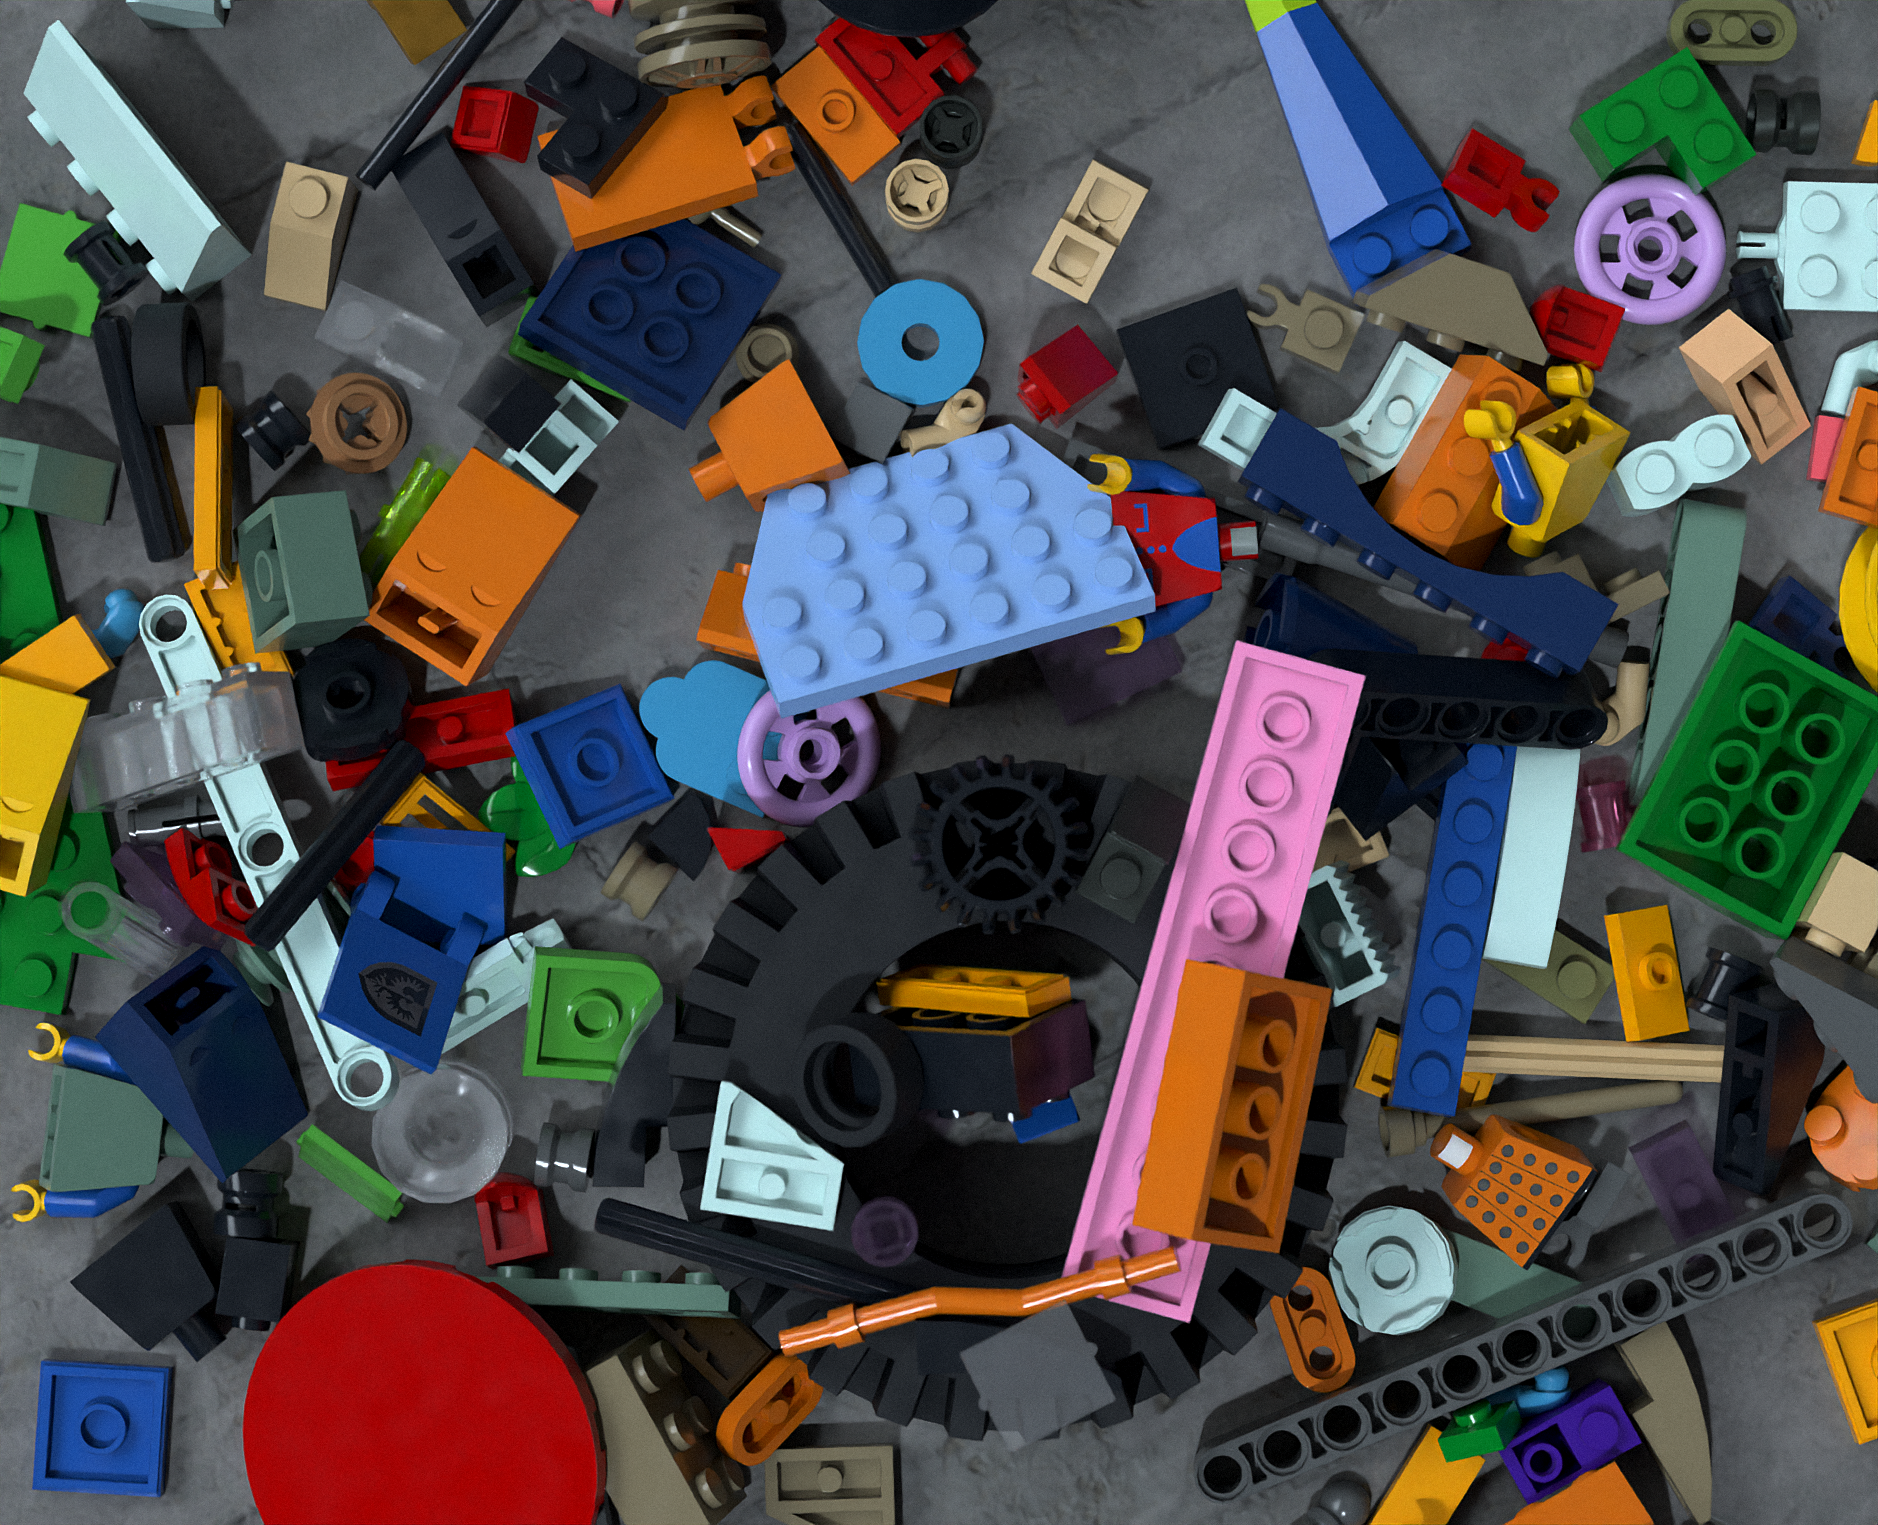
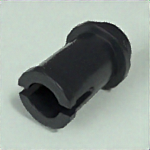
(1761, 304)

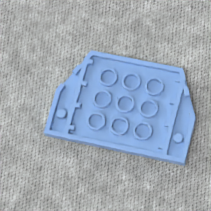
(932, 568)

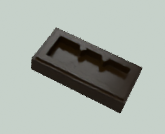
(717, 1347)

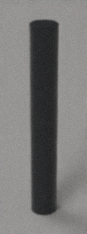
(839, 211)

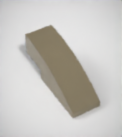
(1670, 1416)

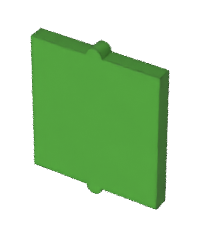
(38, 278)
(349, 1173)

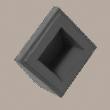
(871, 423)

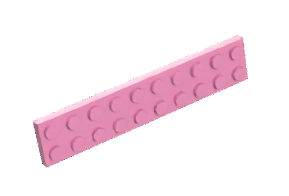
(1226, 905)

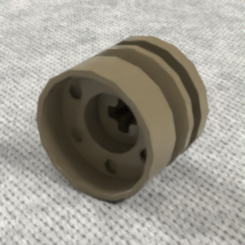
(698, 42)

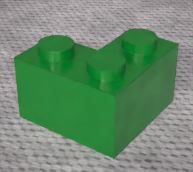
(1668, 111)

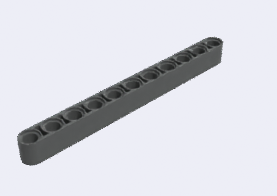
(1552, 1349)

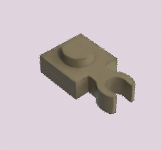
(1316, 329)

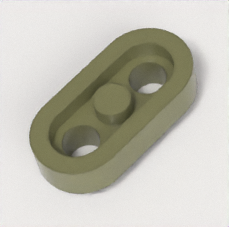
(1730, 31)

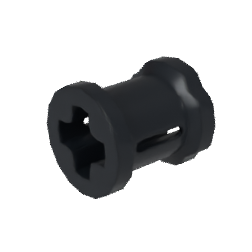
(106, 263)
(1724, 976)

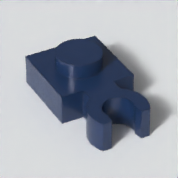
(1800, 623)

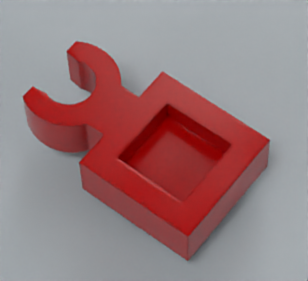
(1492, 180)

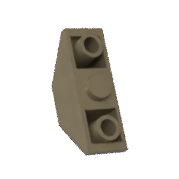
(1458, 305)

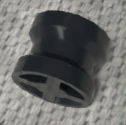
(272, 430)

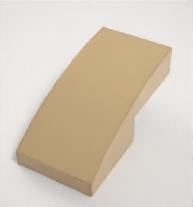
(1090, 231)

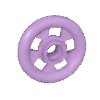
(1703, 250)
(762, 776)

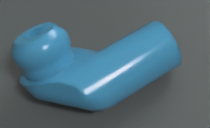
(120, 623)
(1547, 1393)

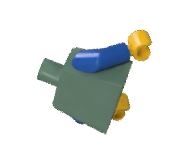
(97, 1136)

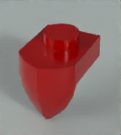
(1576, 325)
(513, 1221)

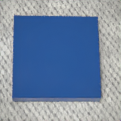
(589, 765)
(443, 879)
(102, 1428)

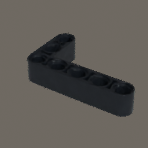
(1466, 702)

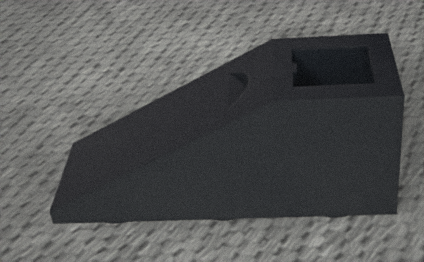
(464, 230)

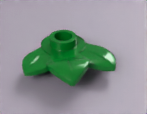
(519, 816)

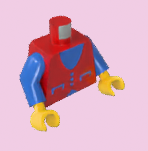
(1175, 541)

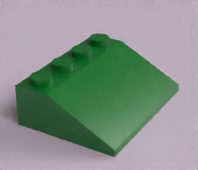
(1757, 783)

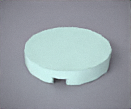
(1393, 1270)

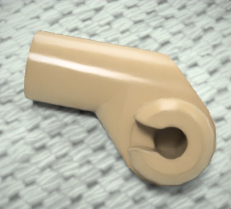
(1627, 705)

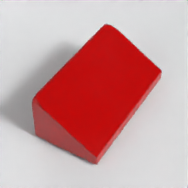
(745, 847)

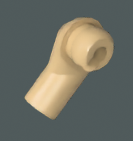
(958, 418)

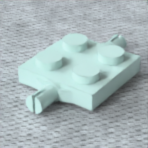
(1823, 247)

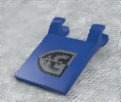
(393, 985)

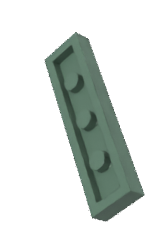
(637, 1293)

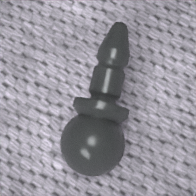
(1341, 1504)

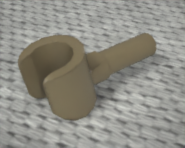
(730, 223)

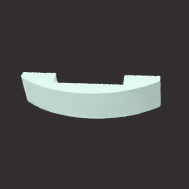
(1532, 856)

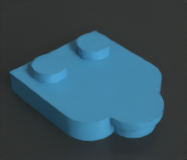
(701, 727)

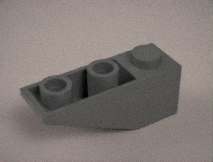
(1840, 1003)

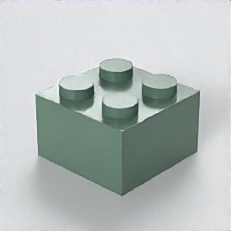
(302, 571)

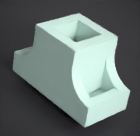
(562, 440)

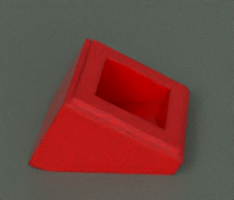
(494, 124)

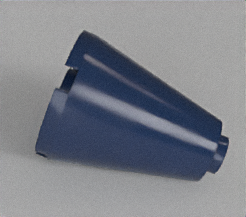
(1306, 620)

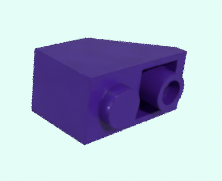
(1568, 1441)

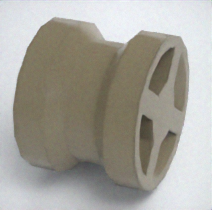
(639, 881)

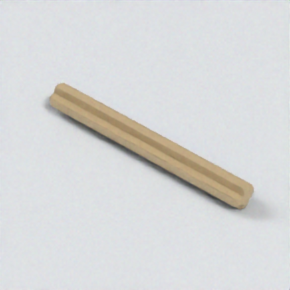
(1594, 1058)

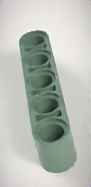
(1689, 625)

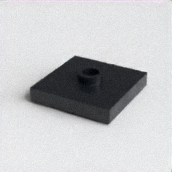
(1190, 361)

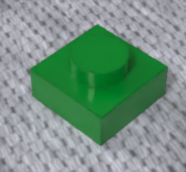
(1479, 1429)

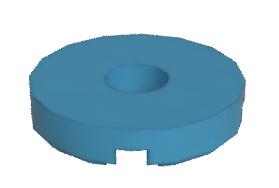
(920, 305)

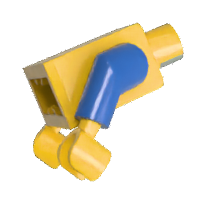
(1553, 464)

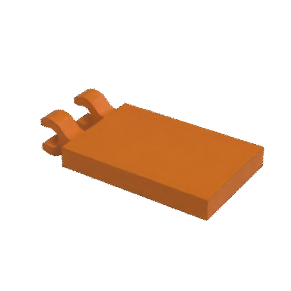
(682, 165)

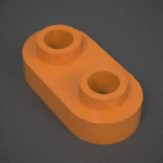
(1314, 1327)
(767, 1410)

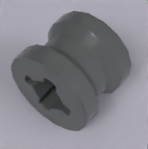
(564, 1157)

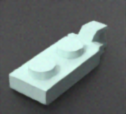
(499, 981)

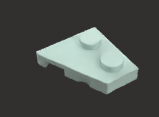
(767, 1166)

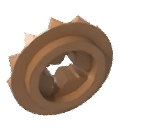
(384, 423)

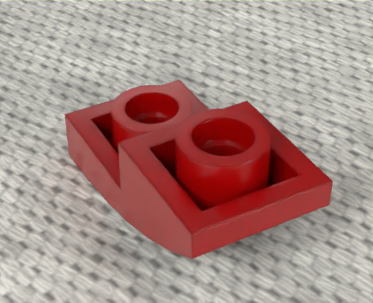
(207, 885)

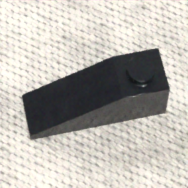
(1764, 1085)

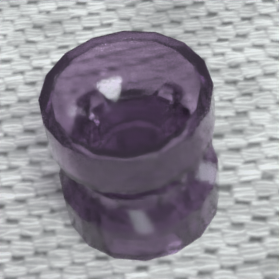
(888, 1222)

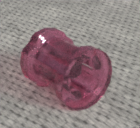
(1602, 815)

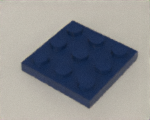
(652, 314)

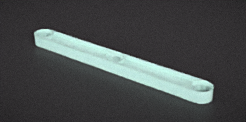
(247, 810)

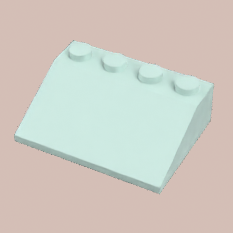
(130, 166)

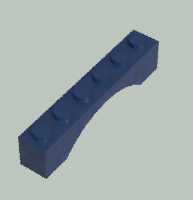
(1543, 613)

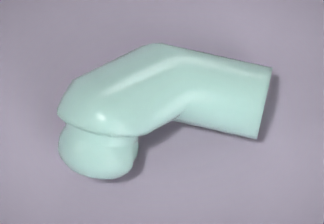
(1850, 370)

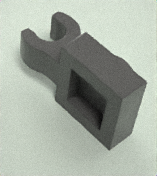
(1591, 1209)

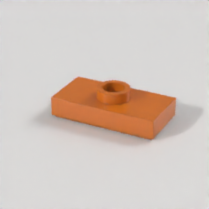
(835, 116)

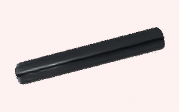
(137, 443)
(334, 845)

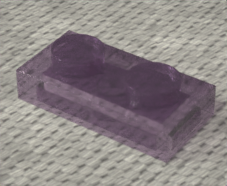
(154, 887)
(1681, 1182)

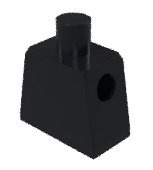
(158, 1284)

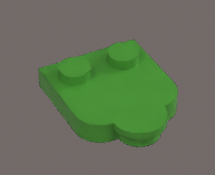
(584, 1011)

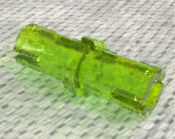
(402, 516)

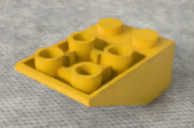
(37, 762)

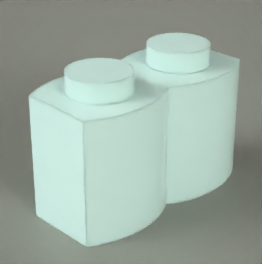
(1687, 462)

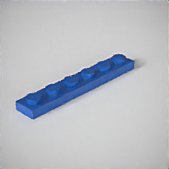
(1451, 932)

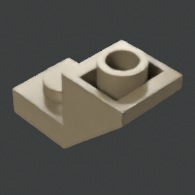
(1627, 590)

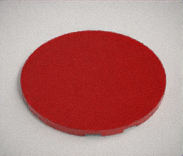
(419, 1406)

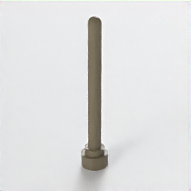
(1406, 1129)

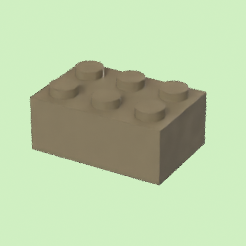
(659, 1439)

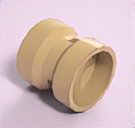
(913, 184)

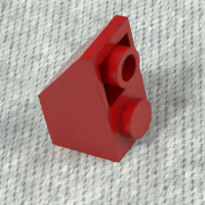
(1063, 377)

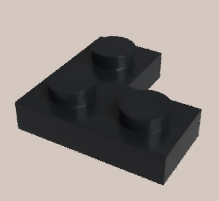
(603, 112)

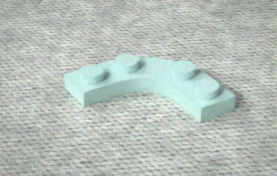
(1368, 440)

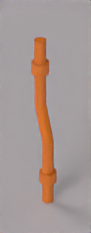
(850, 1324)

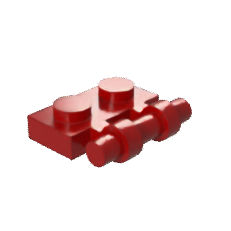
(889, 75)

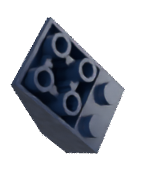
(207, 1061)

